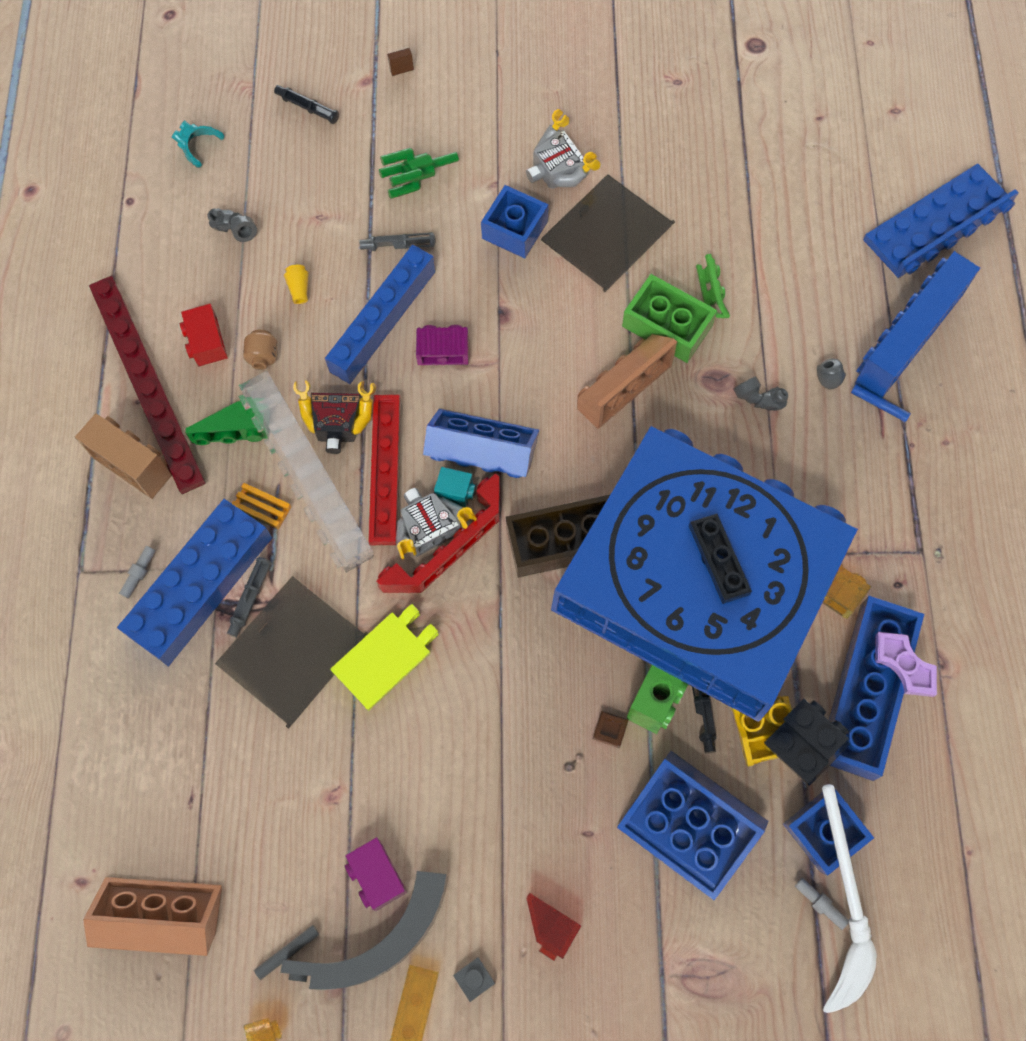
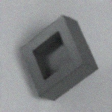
(474, 979)

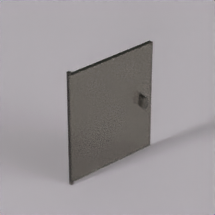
(607, 232)
(292, 653)

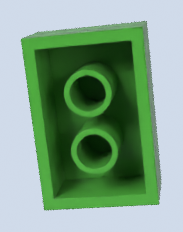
(669, 313)

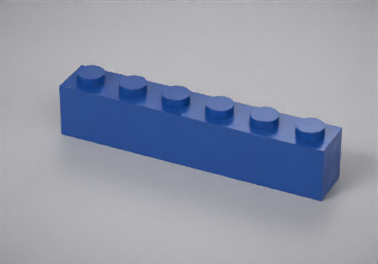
(380, 314)

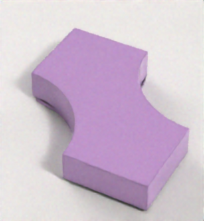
(915, 674)

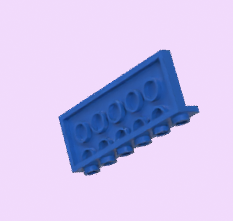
(939, 220)

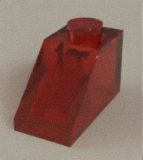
(551, 928)

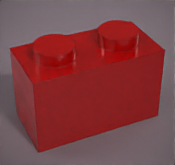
(203, 334)

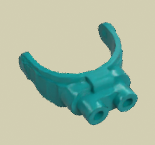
(189, 132)

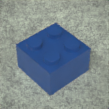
(514, 221)
(813, 832)

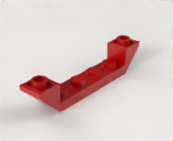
(396, 580)

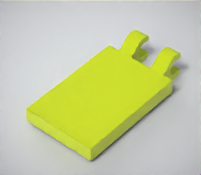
(384, 657)

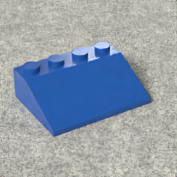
(693, 825)

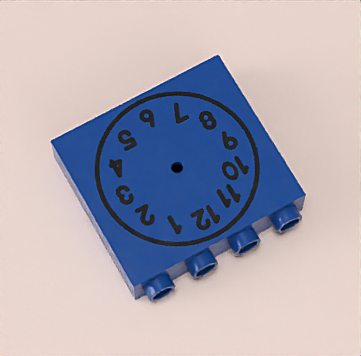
(651, 593)

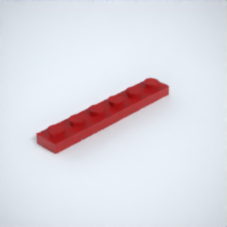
(384, 470)

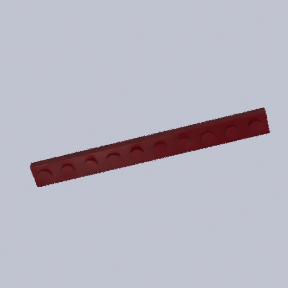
(147, 385)

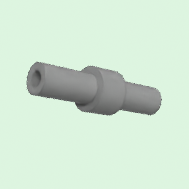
(137, 572)
(822, 903)

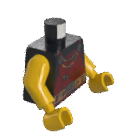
(335, 415)

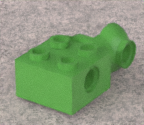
(648, 710)

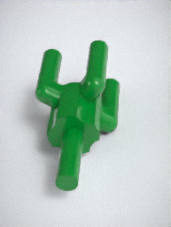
(412, 169)

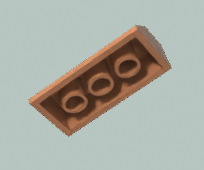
(626, 379)
(153, 916)

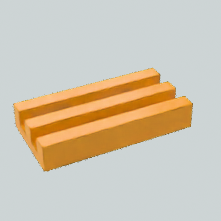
(242, 496)

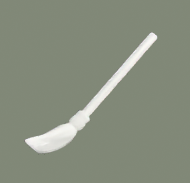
(861, 955)

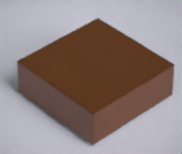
(400, 61)
(610, 729)

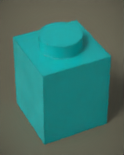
(455, 486)

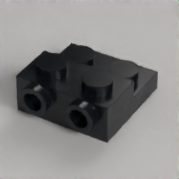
(808, 741)

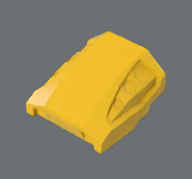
(755, 733)

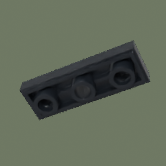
(725, 572)

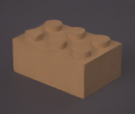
(124, 454)

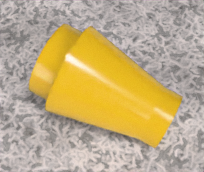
(297, 282)

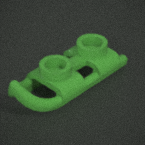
(717, 292)

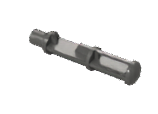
(398, 241)
(249, 596)

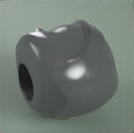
(831, 373)

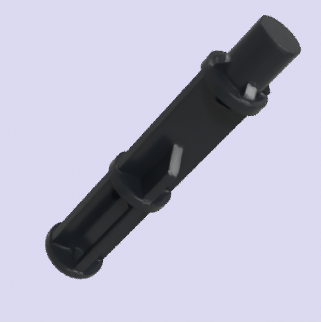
(307, 104)
(704, 708)

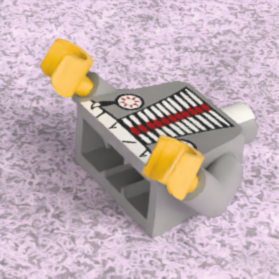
(558, 158)
(428, 522)

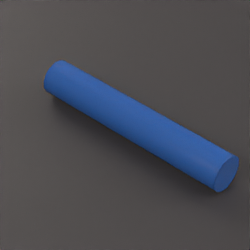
(880, 403)

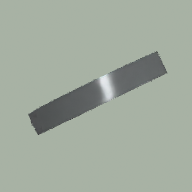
(392, 950)

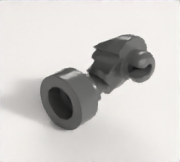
(241, 226)
(774, 399)

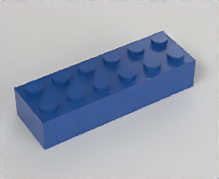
(915, 324)
(195, 582)
(869, 691)

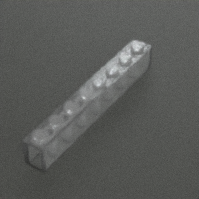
(306, 472)

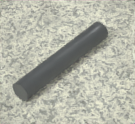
(286, 952)

